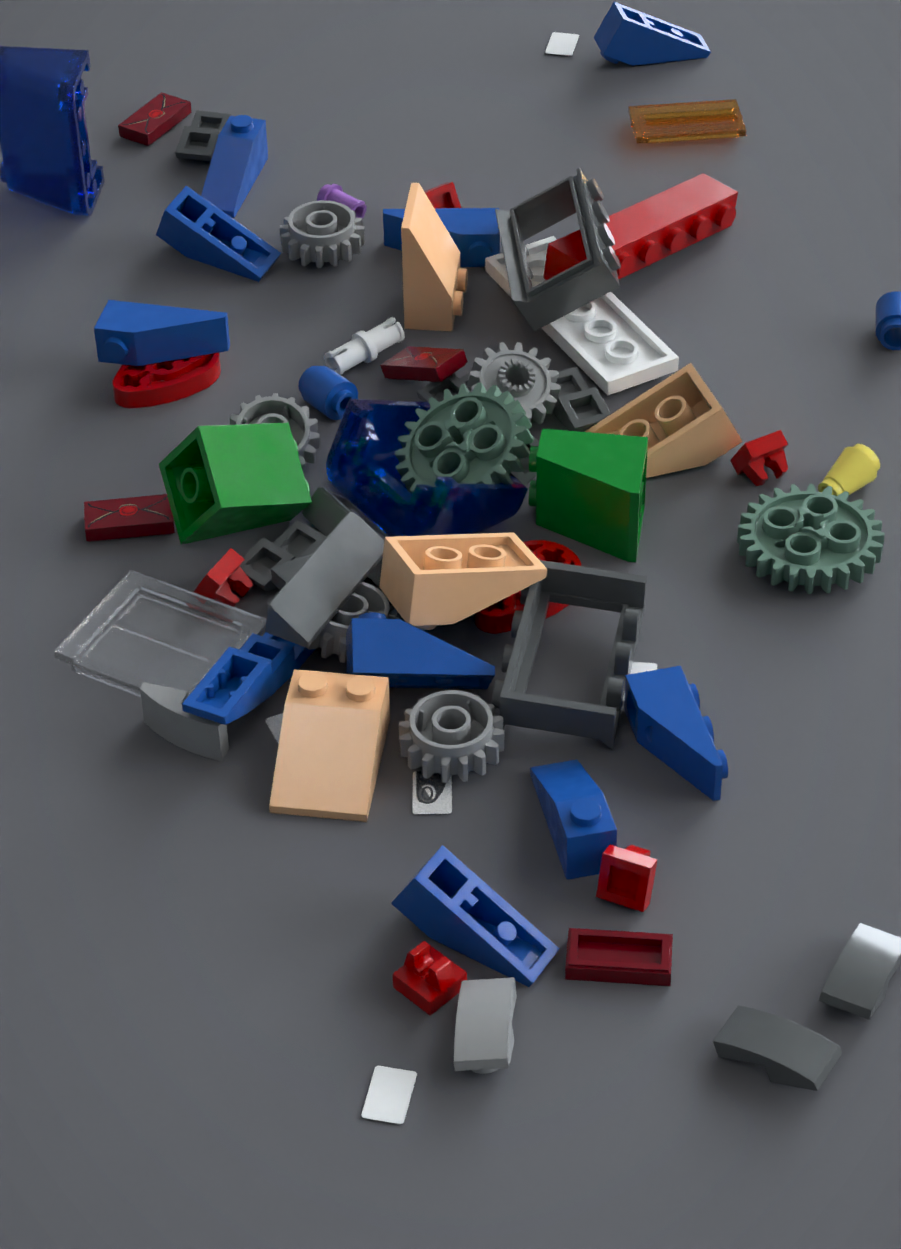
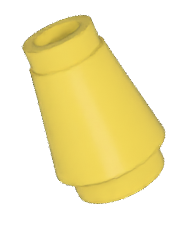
(852, 470)

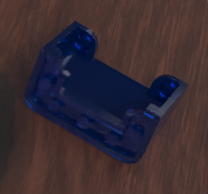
(46, 128)
(365, 472)

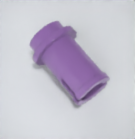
(335, 193)

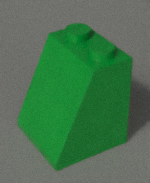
(234, 480)
(591, 488)

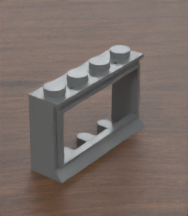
(577, 284)
(581, 588)

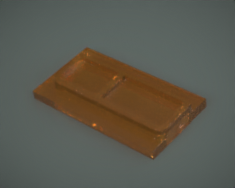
(687, 121)

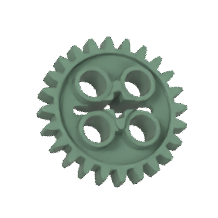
(466, 438)
(810, 538)

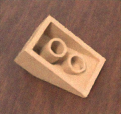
(430, 267)
(681, 423)
(454, 575)
(330, 745)

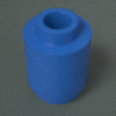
(889, 320)
(326, 391)

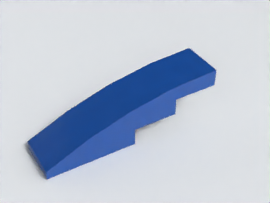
(245, 678)

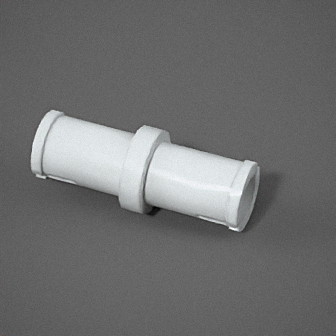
(364, 346)

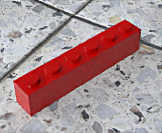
(655, 226)

